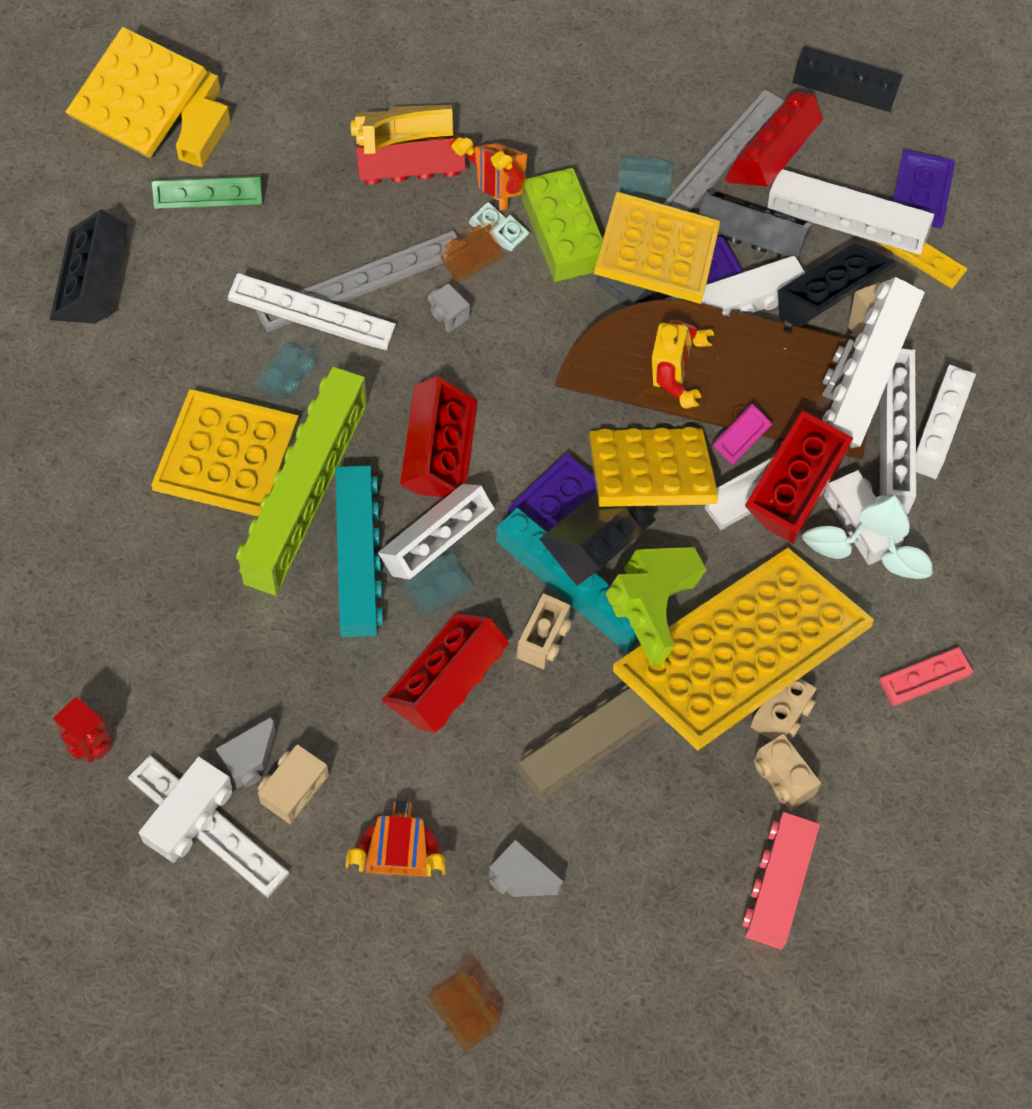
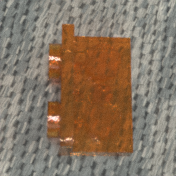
(471, 254)
(465, 1011)

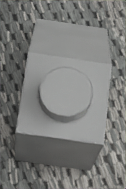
(248, 754)
(523, 874)

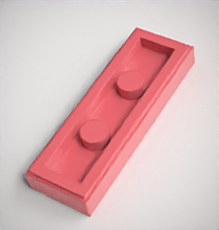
(926, 676)

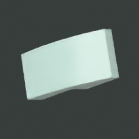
(505, 231)

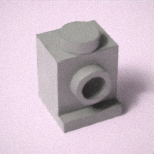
(449, 307)

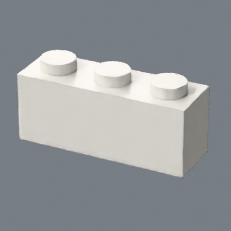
(847, 499)
(186, 810)

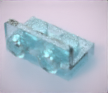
(644, 177)
(285, 370)
(437, 586)

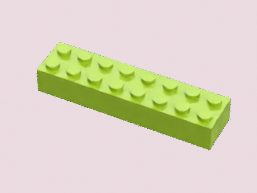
(302, 481)

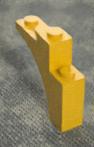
(202, 122)
(401, 124)

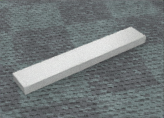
(311, 311)
(220, 834)

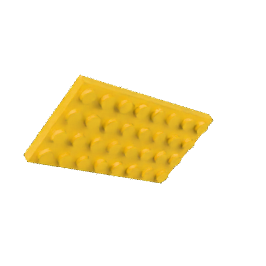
(744, 647)

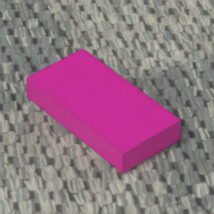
(741, 434)

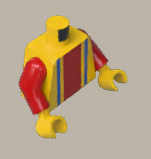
(672, 355)

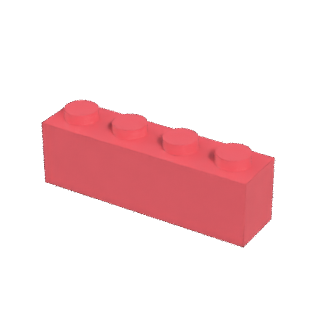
(782, 880)

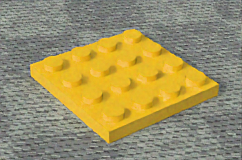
(136, 92)
(657, 247)
(224, 452)
(652, 467)

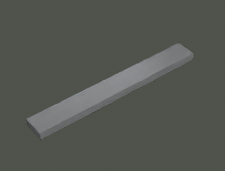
(724, 153)
(371, 276)

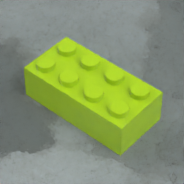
(562, 223)

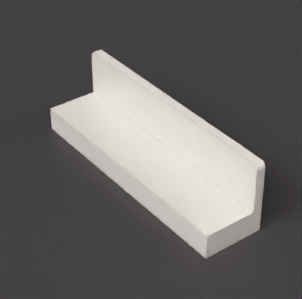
(734, 495)

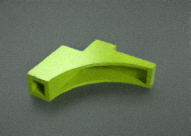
(645, 590)

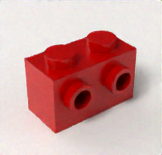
(82, 731)

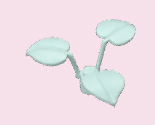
(886, 518)

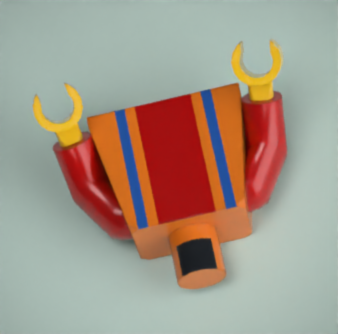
(498, 169)
(398, 846)

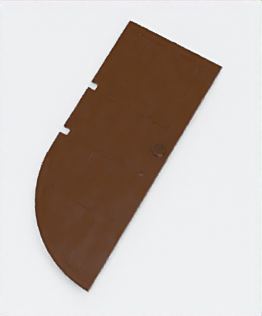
(746, 365)

